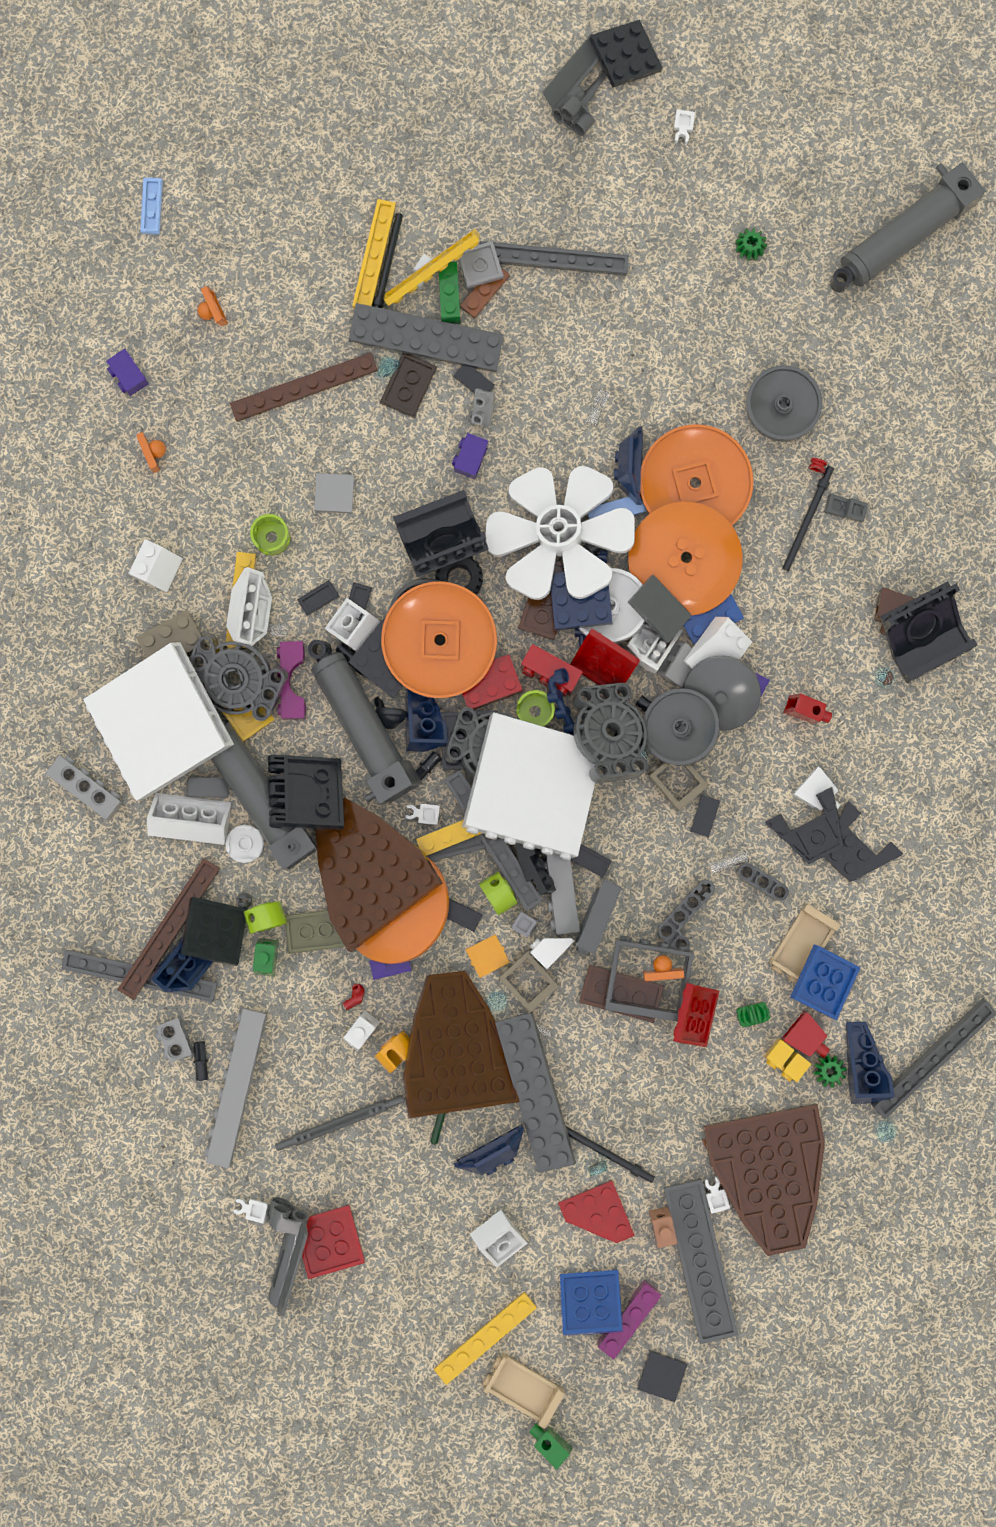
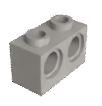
(180, 1038)

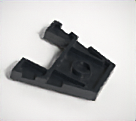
(815, 837)
(855, 857)

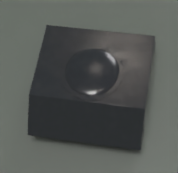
(440, 533)
(926, 632)

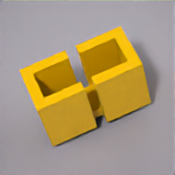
(779, 1054)

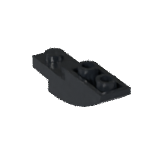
(534, 869)

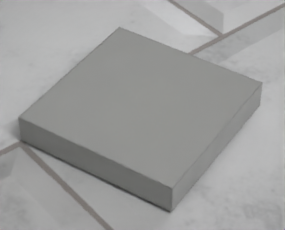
(480, 265)
(334, 493)

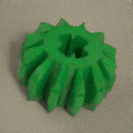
(748, 249)
(753, 1014)
(828, 1064)

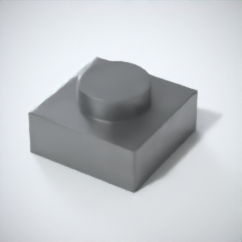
(524, 924)

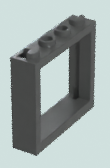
(597, 917)
(644, 1010)

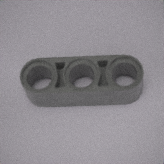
(771, 885)

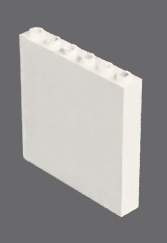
(158, 721)
(530, 788)

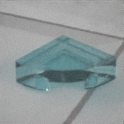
(387, 367)

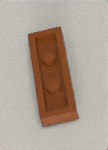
(482, 295)

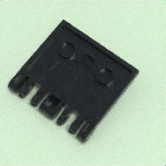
(307, 790)

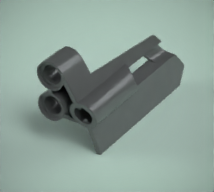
(566, 96)
(293, 1222)

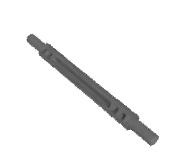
(340, 1122)

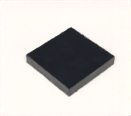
(662, 1376)

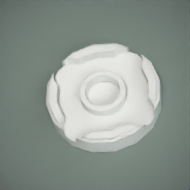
(248, 839)

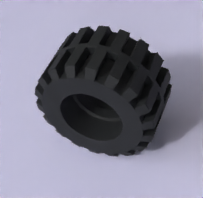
(468, 564)

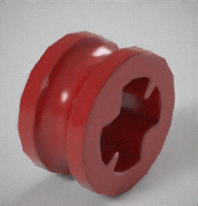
(817, 465)

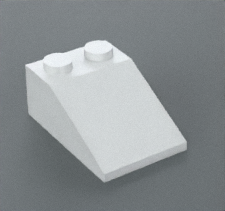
(719, 639)

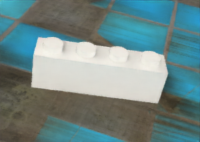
(189, 818)

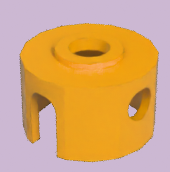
(394, 1051)

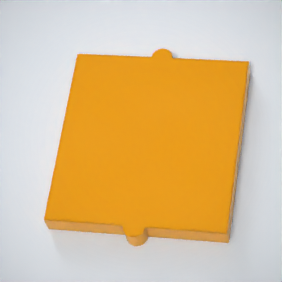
(487, 956)

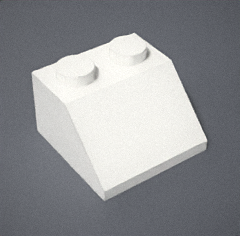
(155, 566)
(348, 628)
(549, 949)
(498, 1238)

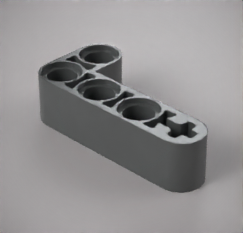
(687, 912)

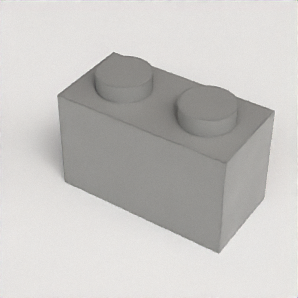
(673, 667)

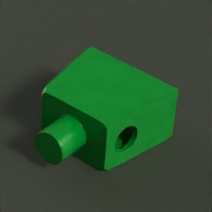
(265, 957)
(554, 1453)

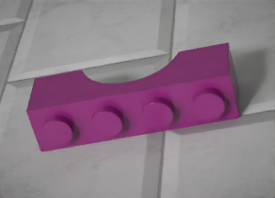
(291, 656)
(635, 1312)

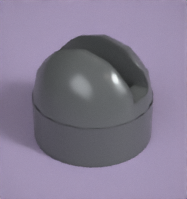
(244, 904)

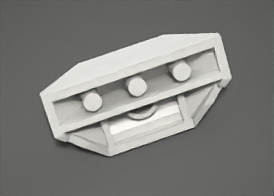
(249, 607)
(650, 648)

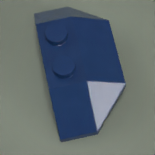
(629, 465)
(178, 971)
(492, 1154)

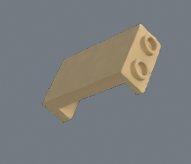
(808, 929)
(524, 1389)

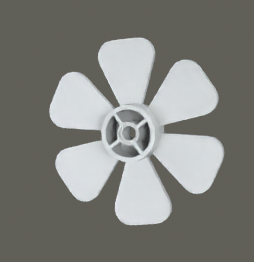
(583, 570)

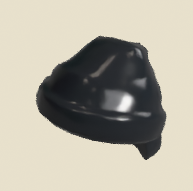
(389, 716)

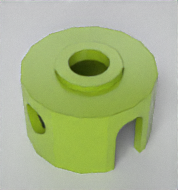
(264, 525)
(538, 699)
(498, 893)
(266, 917)

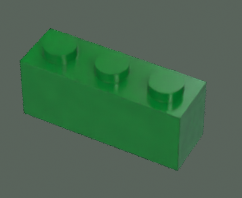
(449, 294)

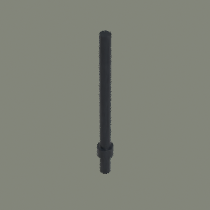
(378, 301)
(822, 485)
(634, 1169)

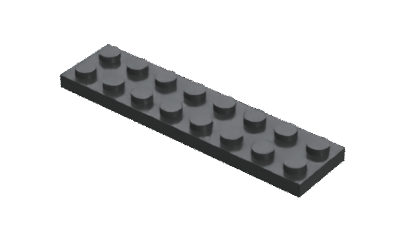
(425, 337)
(536, 1092)
(701, 1261)

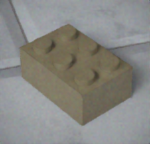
(176, 629)

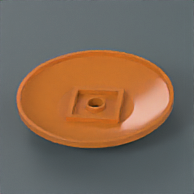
(700, 454)
(691, 530)
(411, 645)
(413, 930)

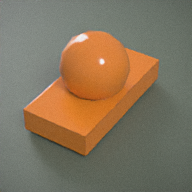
(211, 307)
(151, 450)
(663, 970)

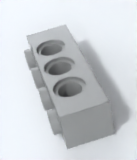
(58, 772)

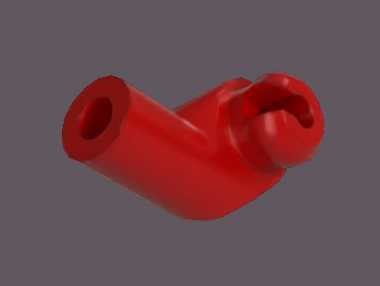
(356, 998)

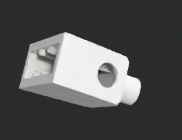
(811, 786)
(361, 1030)

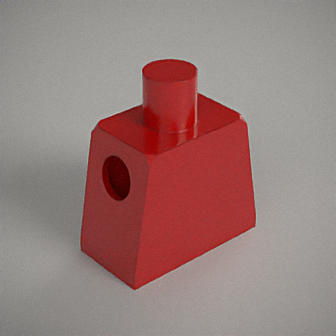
(807, 709)
(806, 1036)

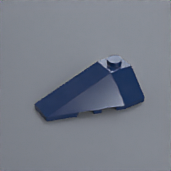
(423, 723)
(867, 1073)

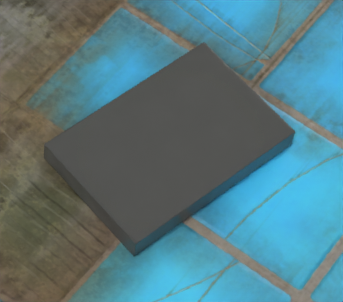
(659, 608)

